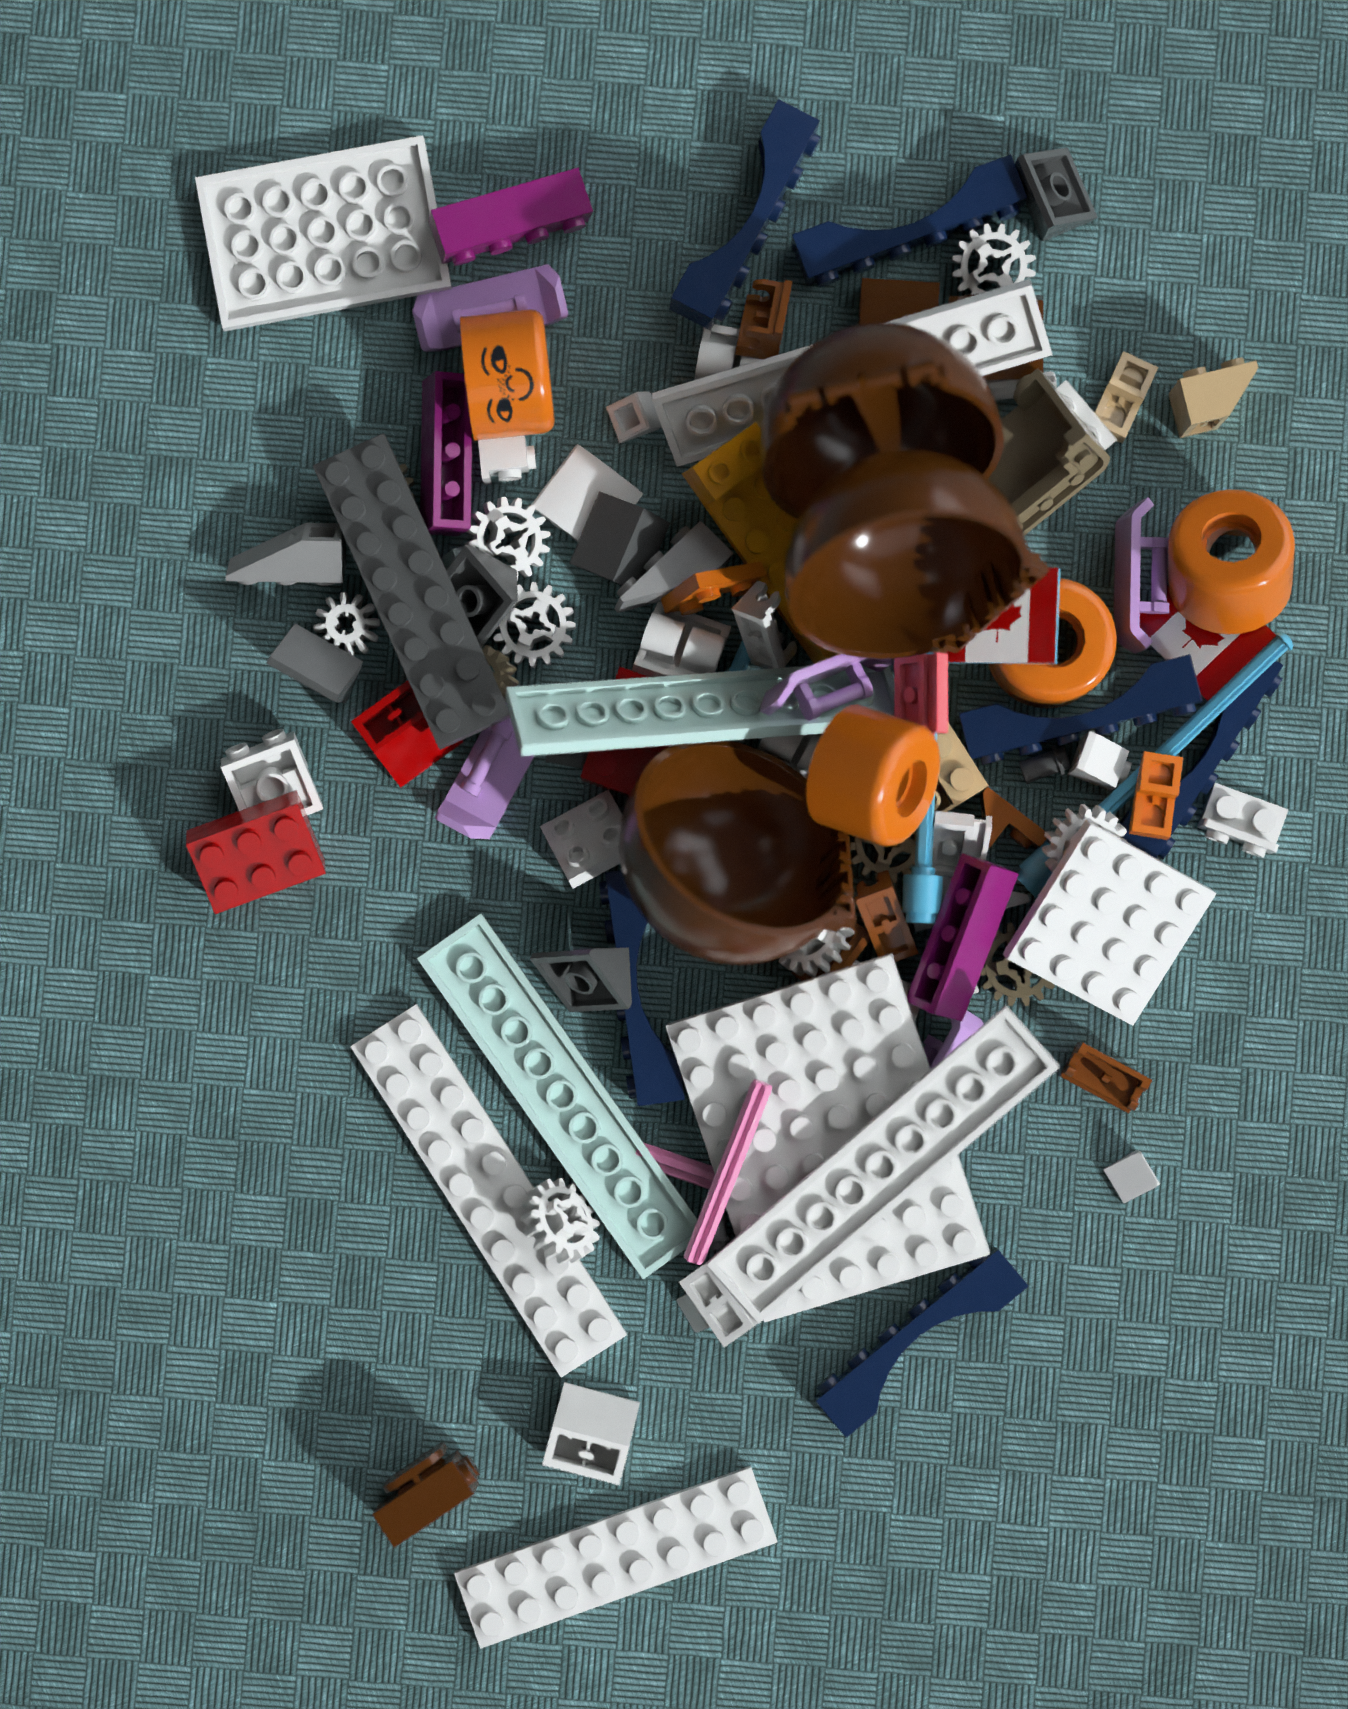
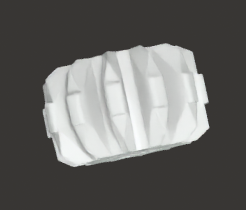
(360, 626)

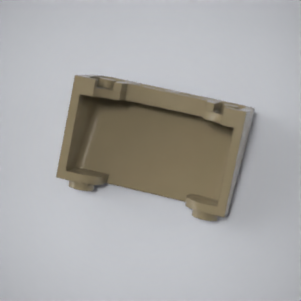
(1044, 452)

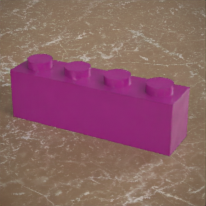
(510, 216)
(446, 454)
(961, 937)

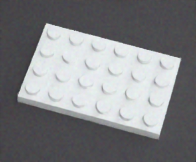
(321, 233)

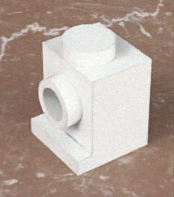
(505, 458)

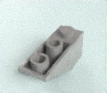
(693, 552)
(300, 555)

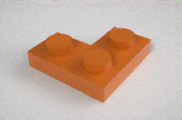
(709, 585)

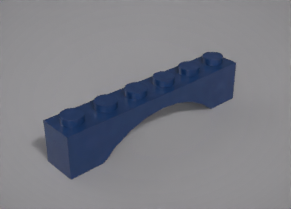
(836, 249)
(709, 281)
(1161, 688)
(1221, 746)
(655, 1068)
(856, 1392)

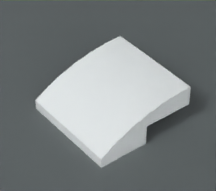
(574, 489)

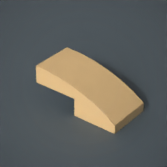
(1125, 394)

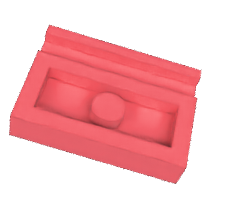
(922, 690)

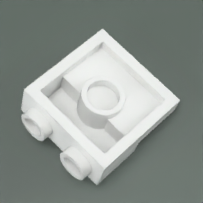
(269, 772)

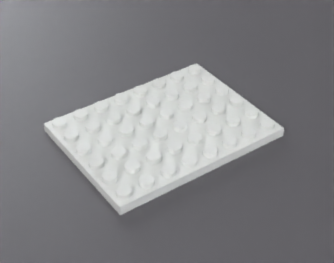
(834, 1061)

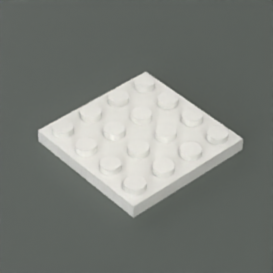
(1109, 923)

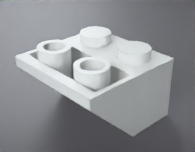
(591, 1433)

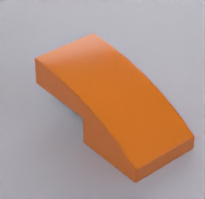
(1155, 795)

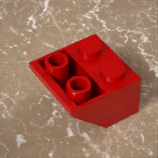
(400, 735)

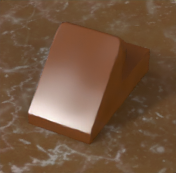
(1003, 814)

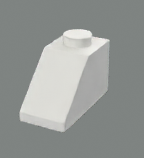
(1100, 761)

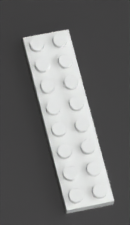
(615, 1557)

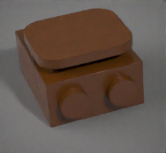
(892, 299)
(426, 1492)

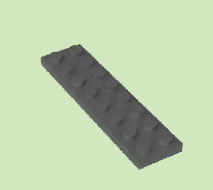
(412, 591)

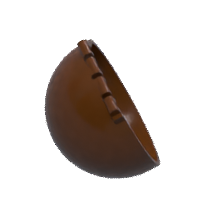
(870, 395)
(905, 557)
(730, 855)

